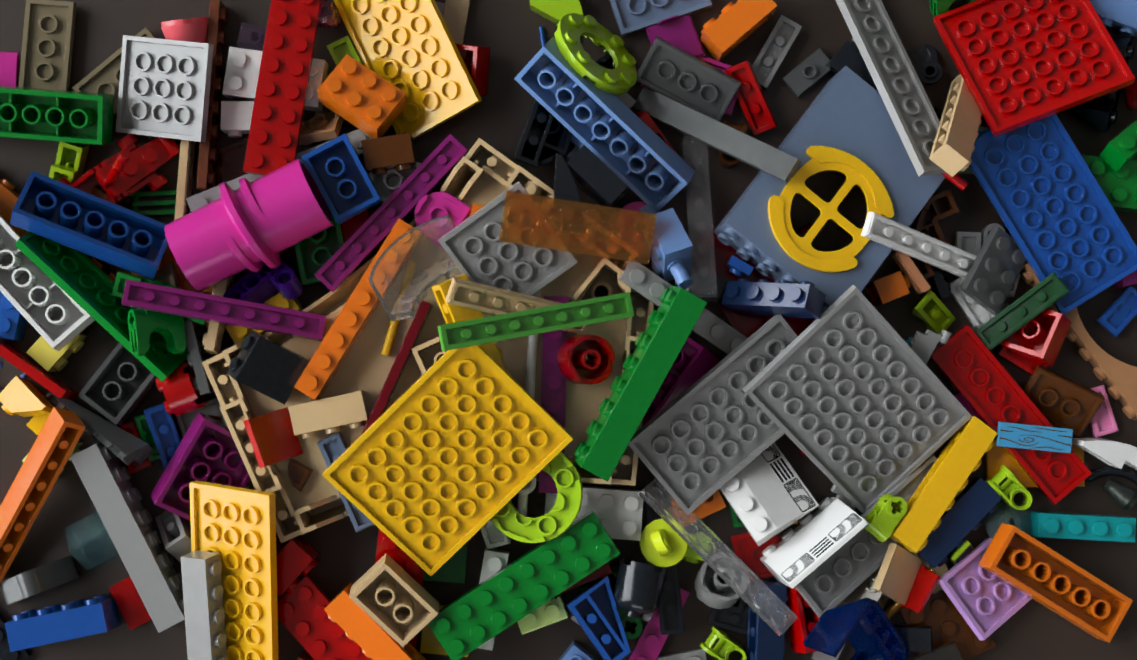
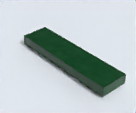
(1022, 311)

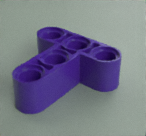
(264, 283)

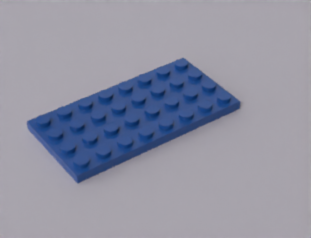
(1054, 208)

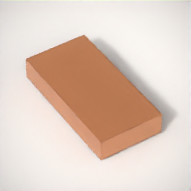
(911, 271)

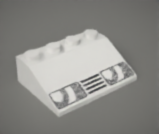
(768, 495)
(812, 541)

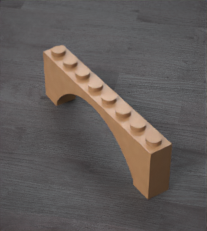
(1118, 376)

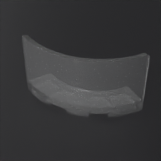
(412, 267)

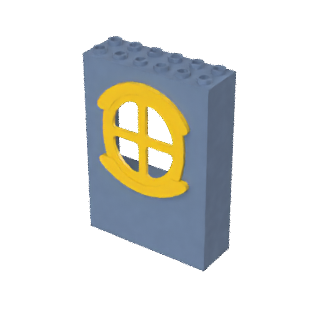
(840, 132)

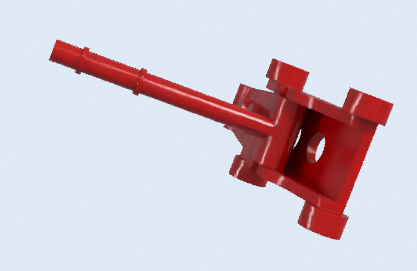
(129, 169)

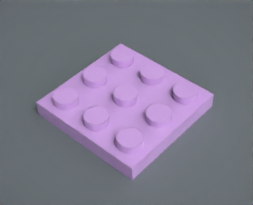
(980, 595)

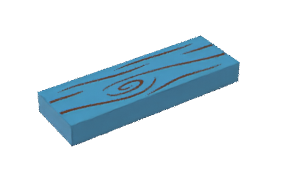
(1034, 437)

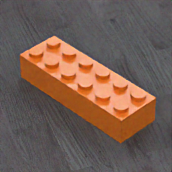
(1055, 582)

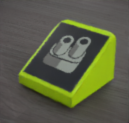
(958, 554)

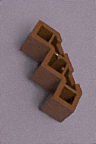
(926, 222)

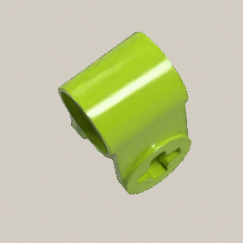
(1007, 485)
(884, 518)
(723, 646)

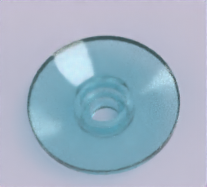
(1003, 514)

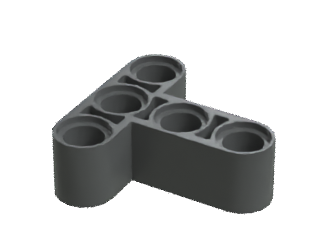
(39, 580)

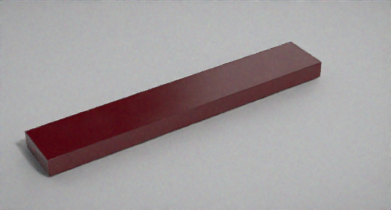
(399, 363)

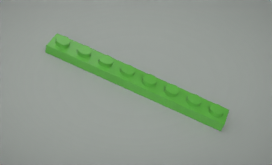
(535, 321)

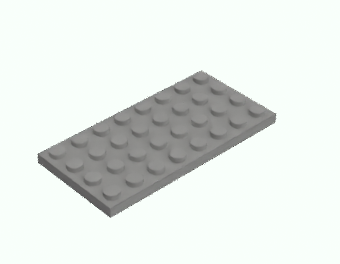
(713, 424)

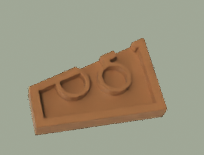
(320, 128)

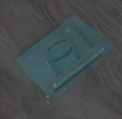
(90, 541)

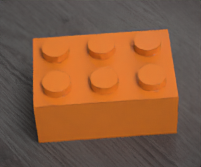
(735, 25)
(362, 97)

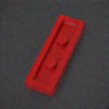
(752, 98)

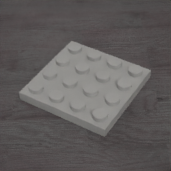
(164, 88)
(500, 264)

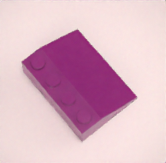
(203, 455)

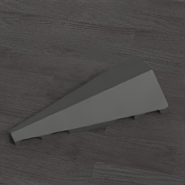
(117, 440)

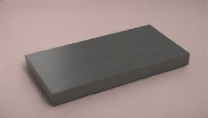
(687, 79)

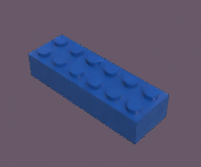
(90, 225)

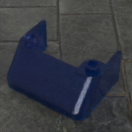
(865, 628)

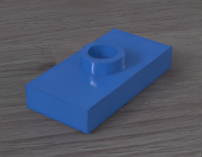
(1120, 312)

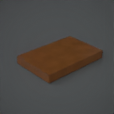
(1062, 400)

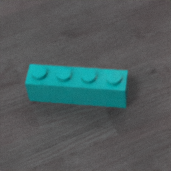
(1083, 526)

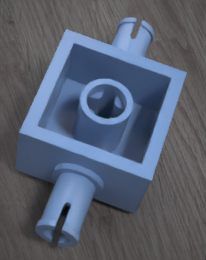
(670, 248)

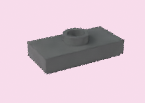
(807, 73)

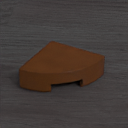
(298, 474)

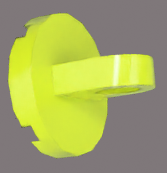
(662, 544)

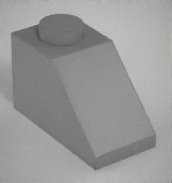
(174, 533)

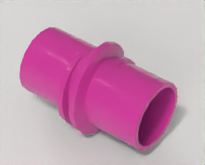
(248, 225)

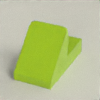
(933, 313)

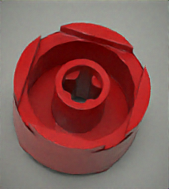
(598, 364)
(180, 391)

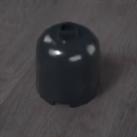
(638, 587)

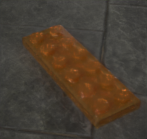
(577, 227)

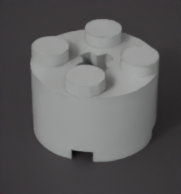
(711, 591)

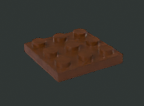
(947, 626)

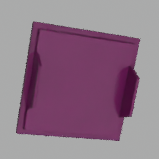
(679, 32)

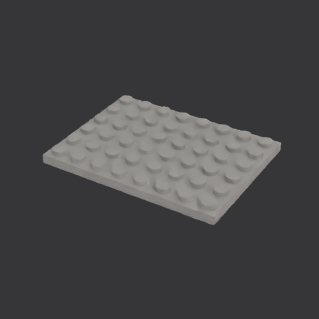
(857, 400)

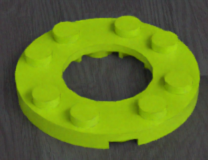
(613, 81)
(558, 519)

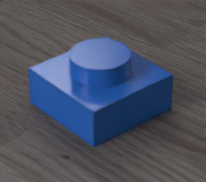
(738, 267)

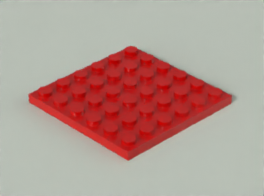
(1031, 57)

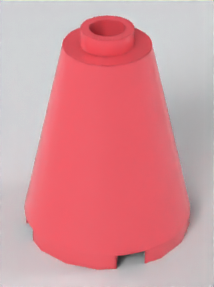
(186, 29)

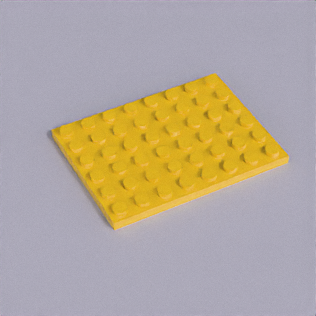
(447, 455)

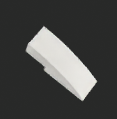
(1109, 451)

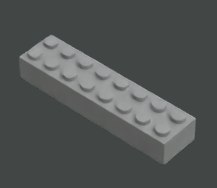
(132, 534)

